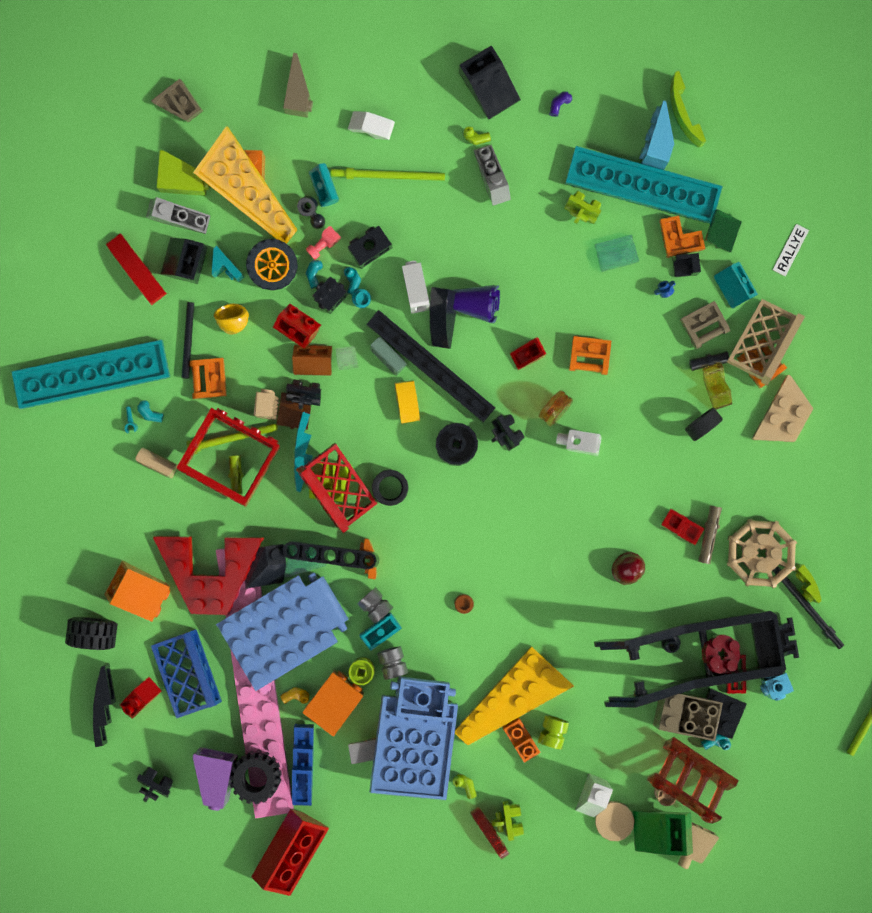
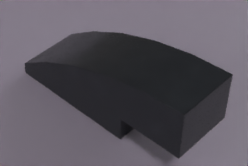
(442, 317)

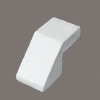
(372, 124)

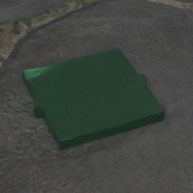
(723, 231)

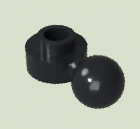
(317, 220)

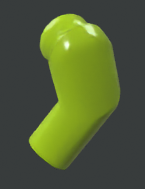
(475, 138)

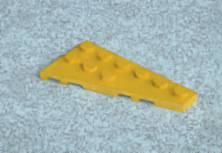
(237, 179)

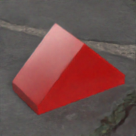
(528, 353)

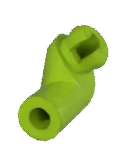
(466, 783)

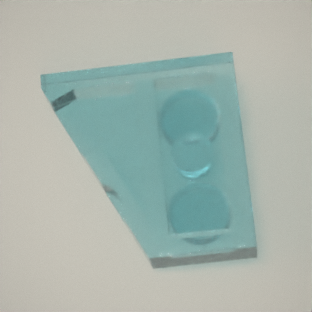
(297, 566)

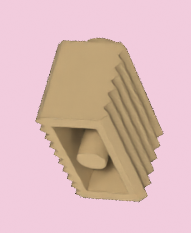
(266, 404)

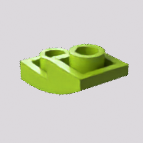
(810, 588)

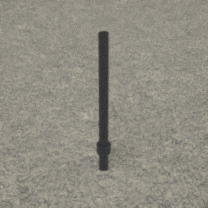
(827, 630)

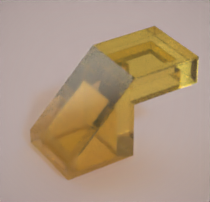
(716, 386)

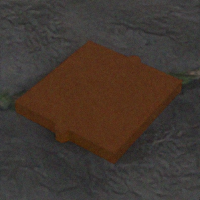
(290, 414)

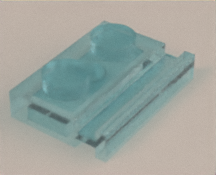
(616, 253)

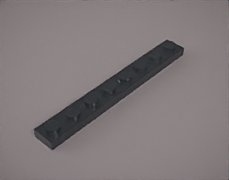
(430, 366)

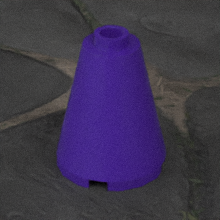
(478, 302)

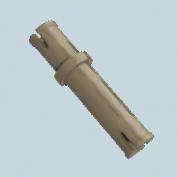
(711, 528)

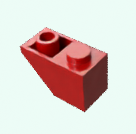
(140, 697)

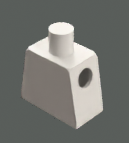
(589, 442)

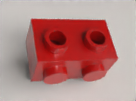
(297, 326)

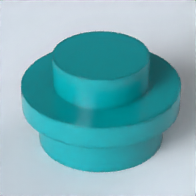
(361, 298)

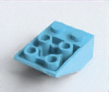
(659, 138)

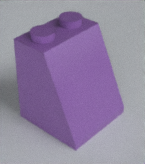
(213, 776)

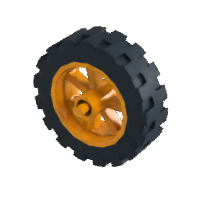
(268, 283)

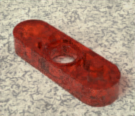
(490, 832)

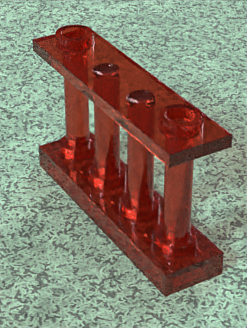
(707, 771)

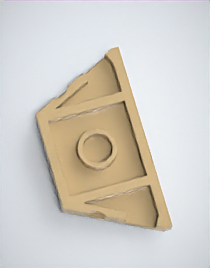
(785, 414)

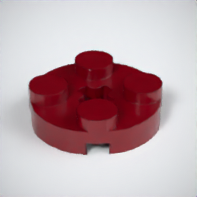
(731, 654)

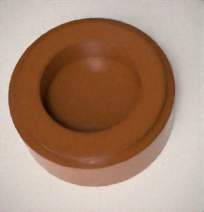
(464, 603)

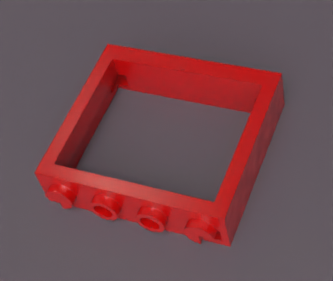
(236, 424)

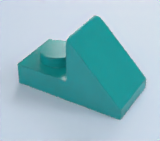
(221, 262)

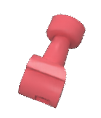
(329, 239)

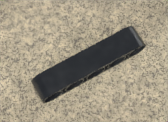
(321, 555)

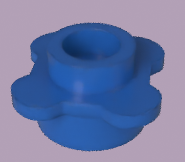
(665, 289)

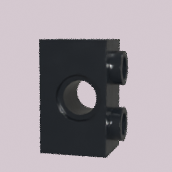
(381, 246)

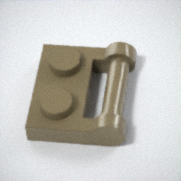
(702, 318)

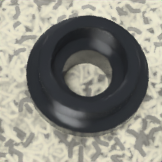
(671, 644)

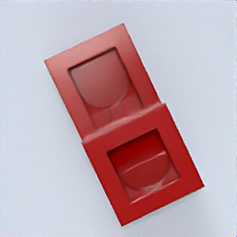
(682, 527)

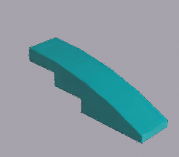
(301, 445)

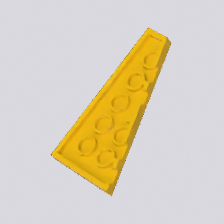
(520, 690)

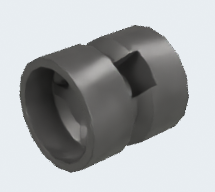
(375, 605)
(392, 662)

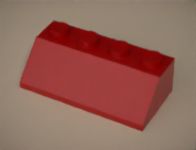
(289, 853)

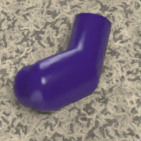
(557, 101)

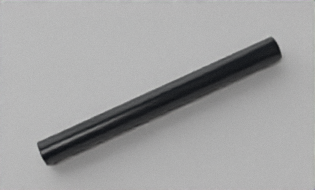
(188, 340)

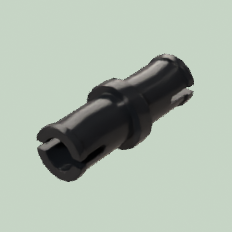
(708, 360)

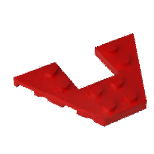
(208, 592)

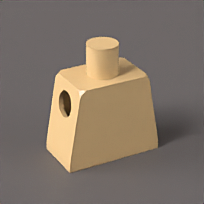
(703, 842)

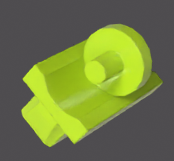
(583, 210)
(512, 829)

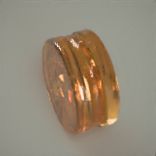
(555, 408)

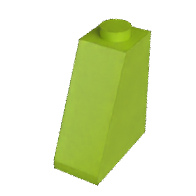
(178, 177)

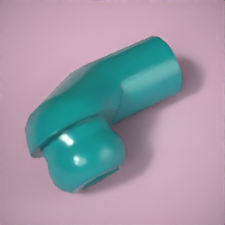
(720, 741)

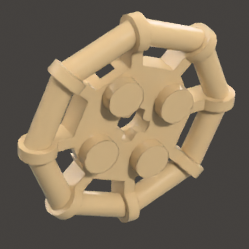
(773, 553)

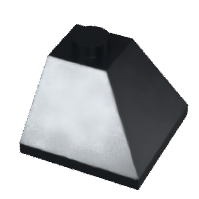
(267, 567)

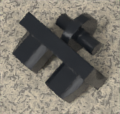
(303, 395)
(504, 434)
(147, 780)

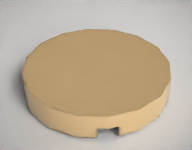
(615, 821)

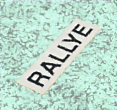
(790, 250)

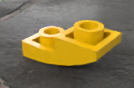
(407, 401)

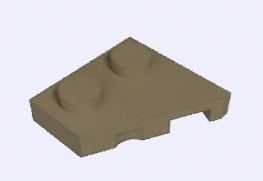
(178, 101)

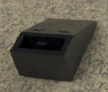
(489, 82)

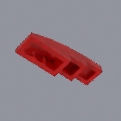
(136, 269)

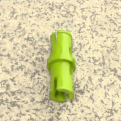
(235, 474)

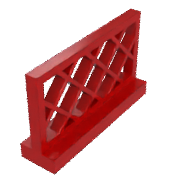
(327, 501)

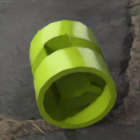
(361, 671)
(553, 732)

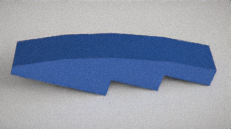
(303, 764)

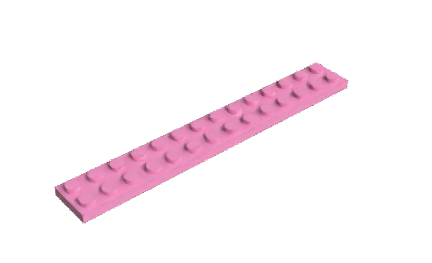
(260, 718)

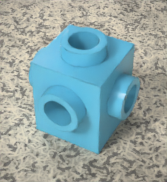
(776, 686)

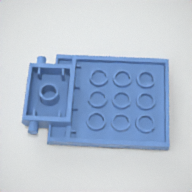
(283, 629)
(414, 740)

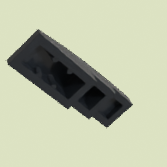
(103, 698)

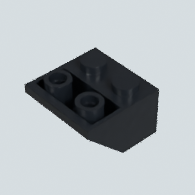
(184, 260)

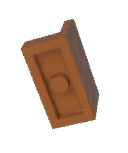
(312, 360)

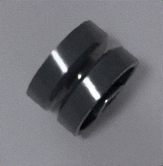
(462, 434)

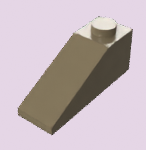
(297, 96)

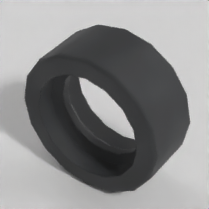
(703, 424)
(387, 473)

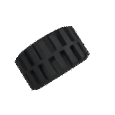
(91, 633)
(247, 791)

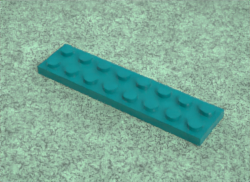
(643, 184)
(90, 374)

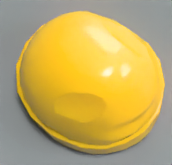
(231, 318)

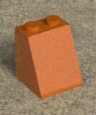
(137, 591)
(334, 702)

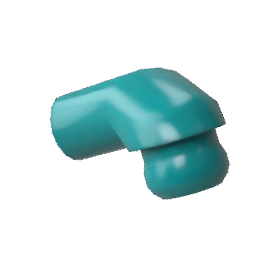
(311, 272)
(354, 279)
(147, 414)

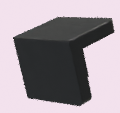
(686, 265)

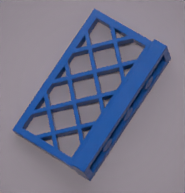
(199, 665)

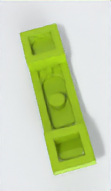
(693, 133)

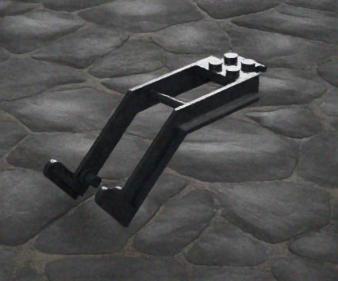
(770, 645)

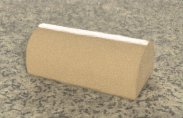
(156, 462)

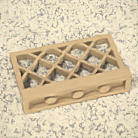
(778, 352)

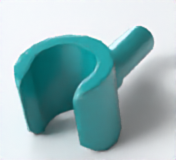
(130, 421)

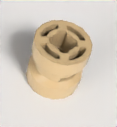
(664, 798)

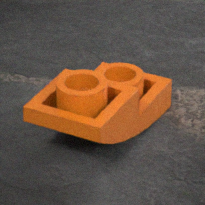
(367, 546)
(521, 739)

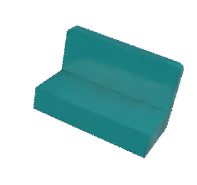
(735, 285)

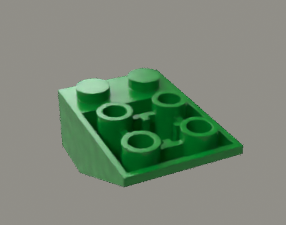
(663, 832)

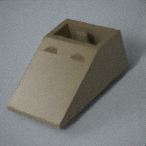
(688, 716)

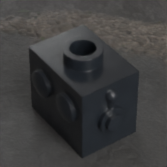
(329, 294)

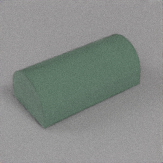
(387, 356)

